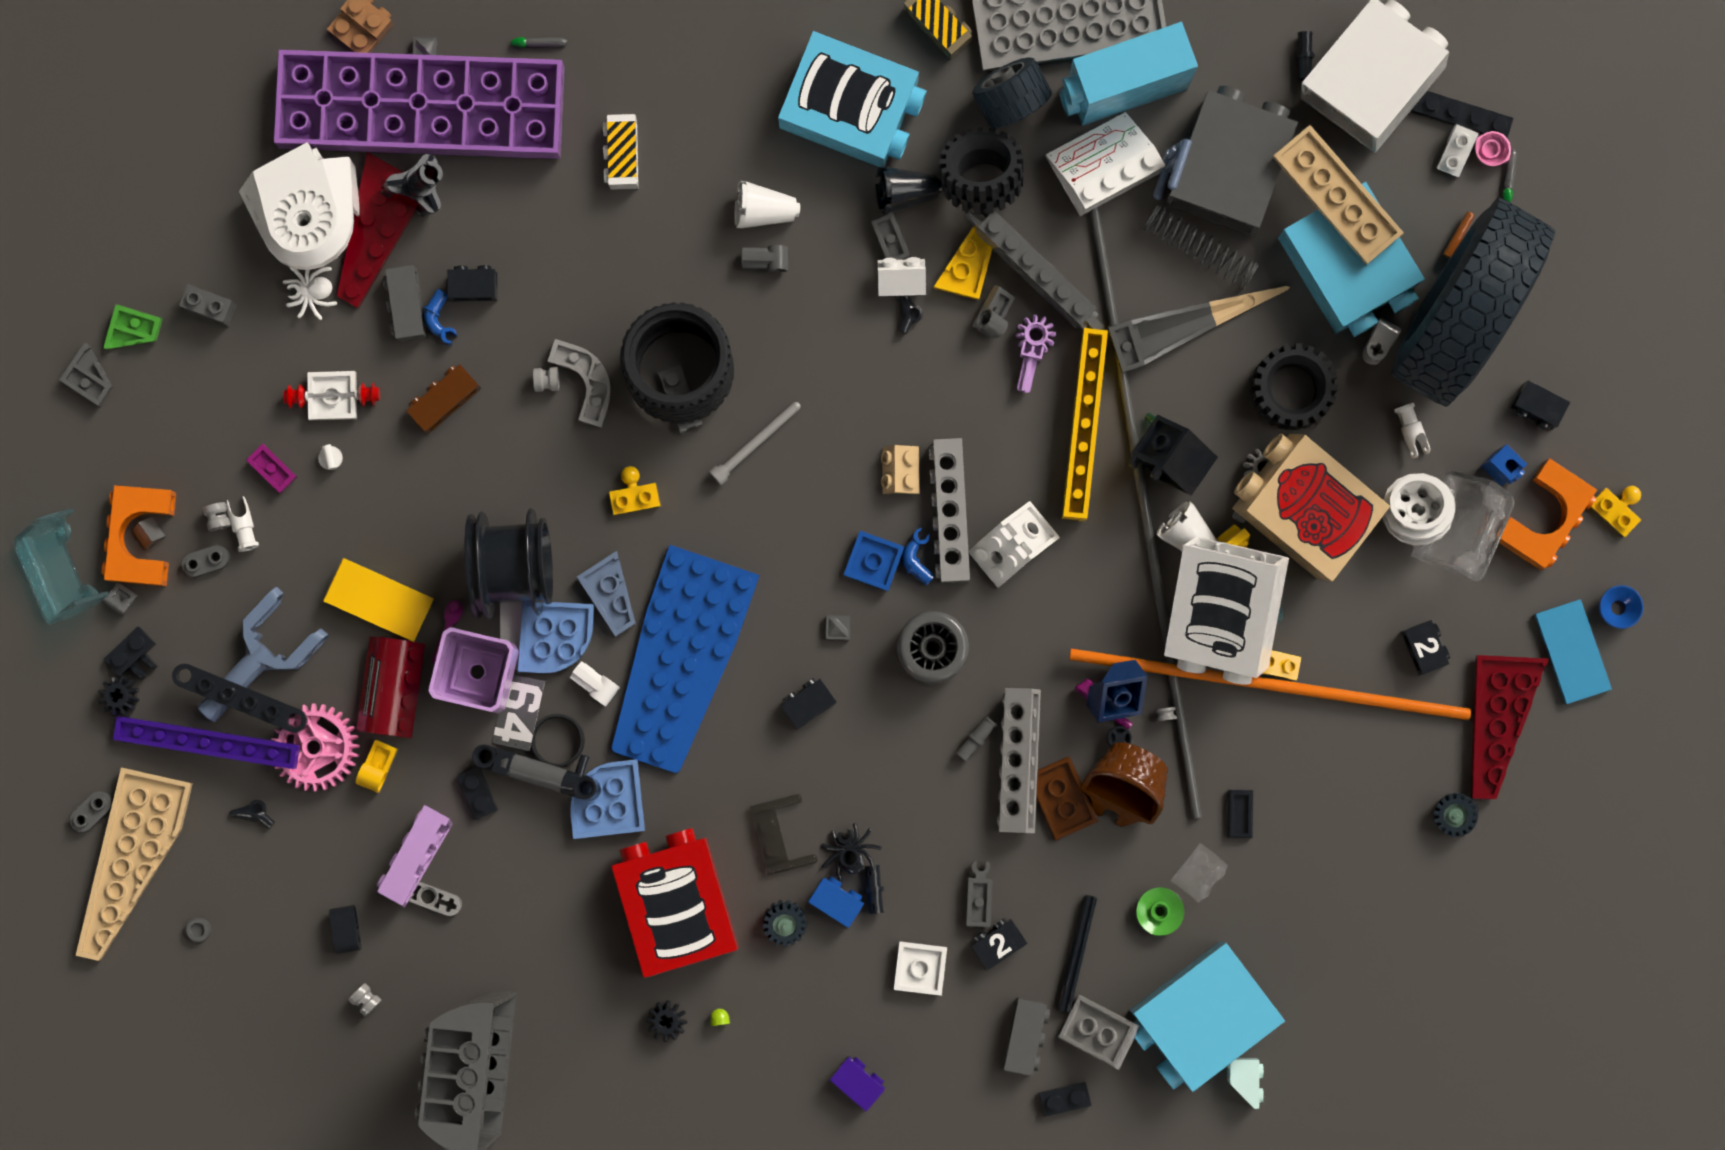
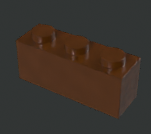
(443, 398)

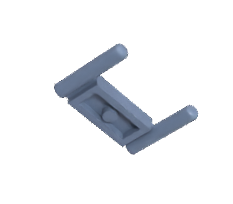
(1174, 160)

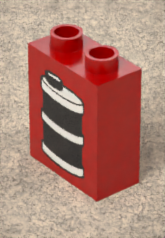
(674, 903)

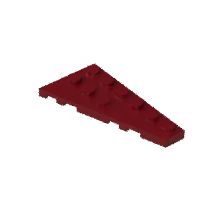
(374, 231)
(1501, 707)

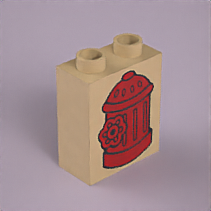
(1309, 505)

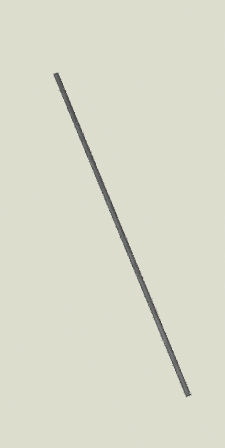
(1146, 520)

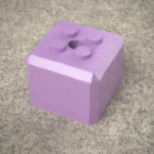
(455, 659)

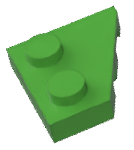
(131, 328)

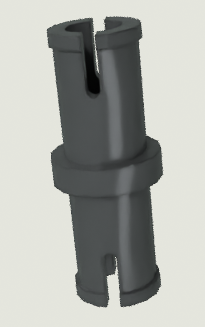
(976, 738)

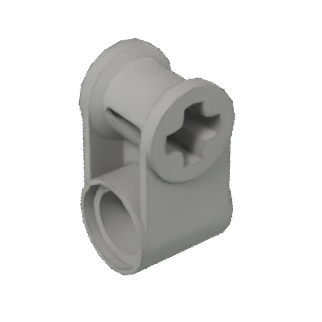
(1381, 339)

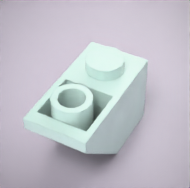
(1244, 1077)

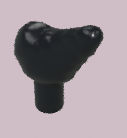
(909, 313)
(254, 812)

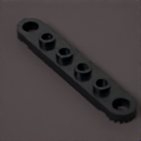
(239, 698)

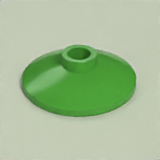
(1172, 915)

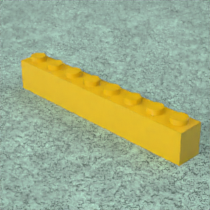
(1084, 424)

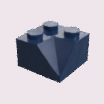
(1119, 693)

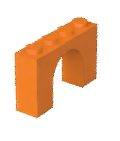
(1573, 497)
(126, 505)

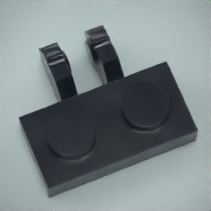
(130, 652)

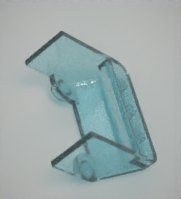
(51, 569)

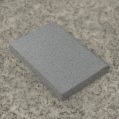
(1098, 1032)

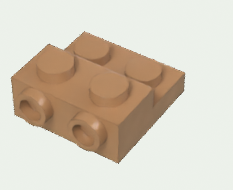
(361, 25)

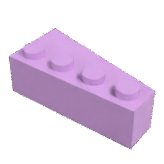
(414, 856)

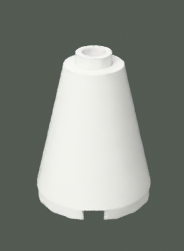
(763, 206)
(1183, 526)

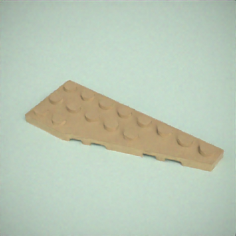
(139, 833)

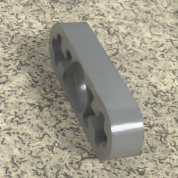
(442, 908)

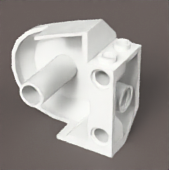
(303, 206)

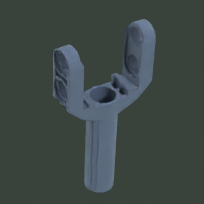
(260, 658)

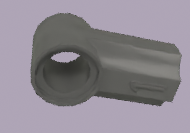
(772, 258)

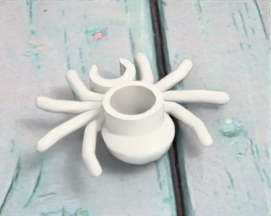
(310, 290)

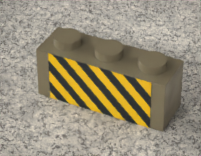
(940, 25)

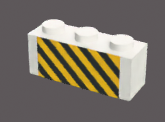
(621, 151)

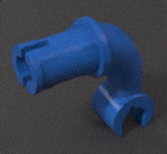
(431, 316)
(911, 562)

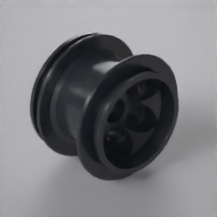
(508, 563)

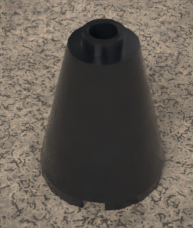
(904, 188)

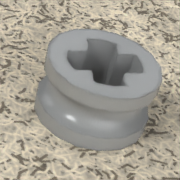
(1165, 714)

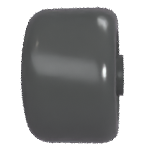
(938, 628)

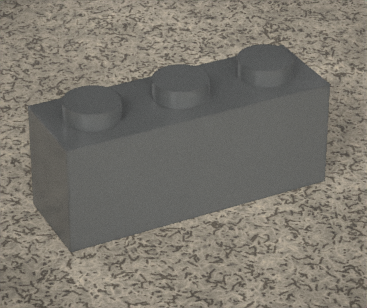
(404, 303)
(1026, 1036)

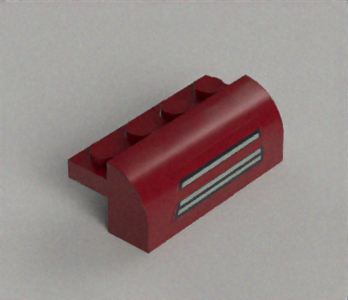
(390, 687)

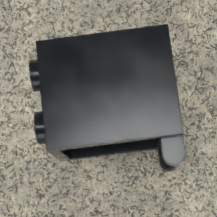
(1173, 455)

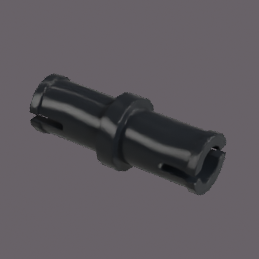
(1304, 54)
(874, 890)

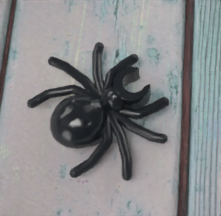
(850, 851)

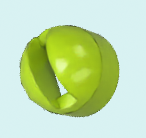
(719, 1017)

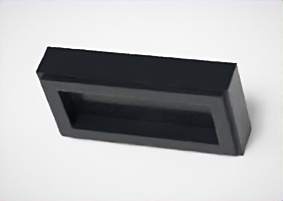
(1240, 813)

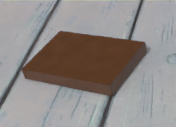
(1062, 800)

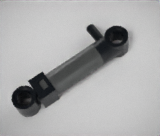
(538, 772)

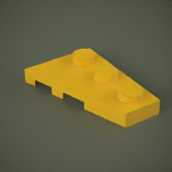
(967, 268)

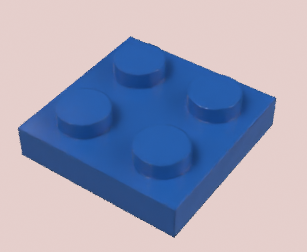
(874, 561)

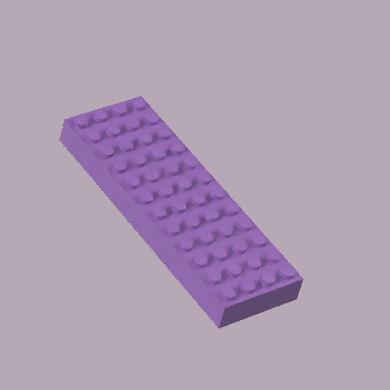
(419, 104)

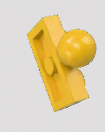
(634, 496)
(1616, 511)

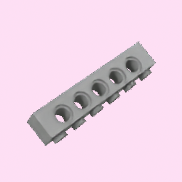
(954, 451)
(1027, 749)

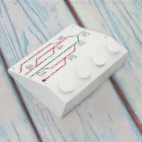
(1105, 163)

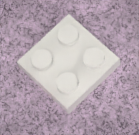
(920, 968)

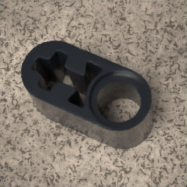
(345, 929)

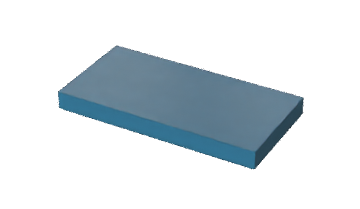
(1573, 651)

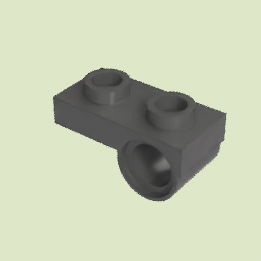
(991, 316)

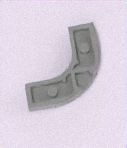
(595, 377)

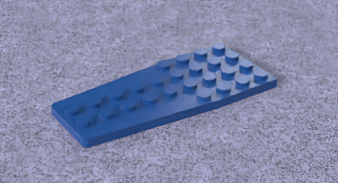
(681, 656)

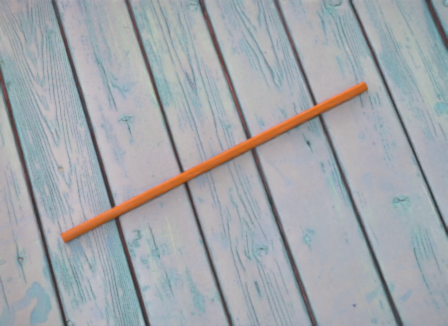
(1281, 686)

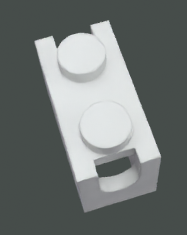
(901, 277)

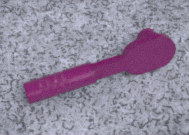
(451, 615)
(1083, 690)

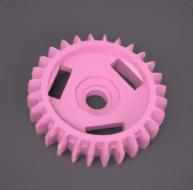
(332, 748)

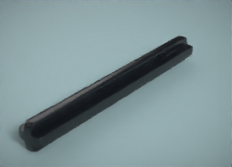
(1077, 953)

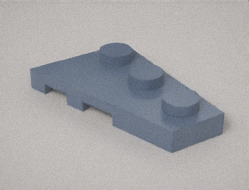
(609, 593)

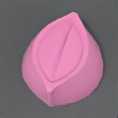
(1492, 148)

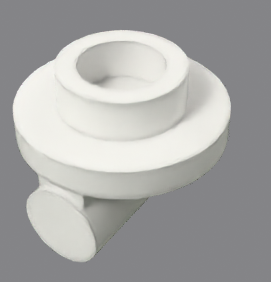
(330, 457)

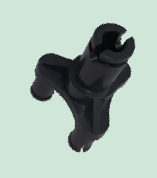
(418, 185)

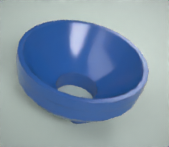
(1632, 606)

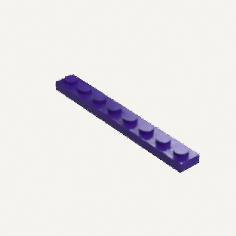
(206, 742)

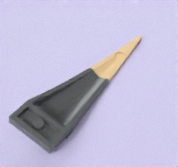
(1153, 335)

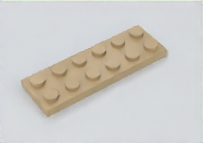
(1338, 195)

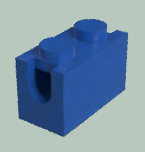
(1504, 465)
(837, 902)

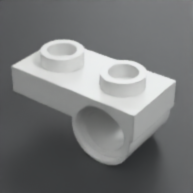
(1457, 150)

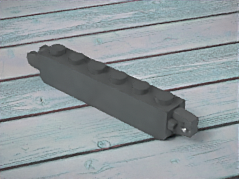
(1035, 270)

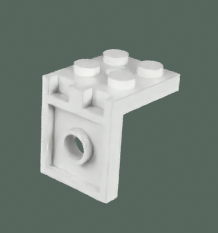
(1014, 543)

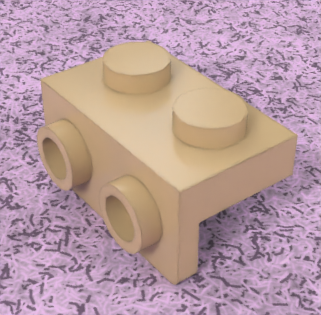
(900, 469)

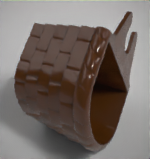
(1128, 783)

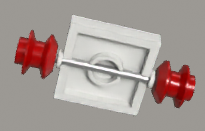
(332, 395)

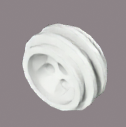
(1414, 528)

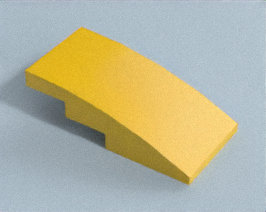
(378, 599)

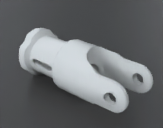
(1412, 429)
(243, 528)

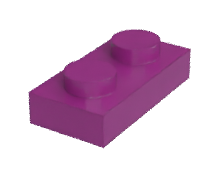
(271, 468)

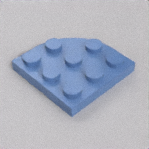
(555, 637)
(618, 805)

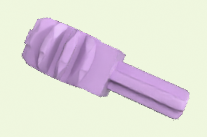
(1032, 350)

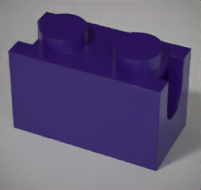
(858, 1083)

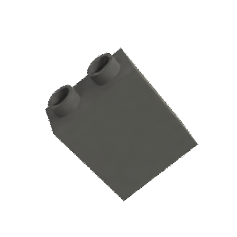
(1232, 160)

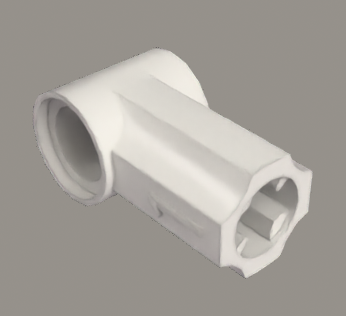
(599, 686)

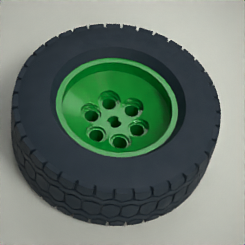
(1473, 302)

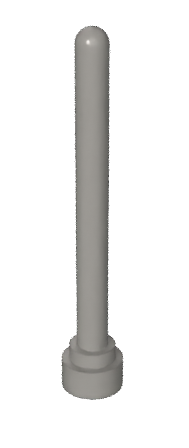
(721, 472)

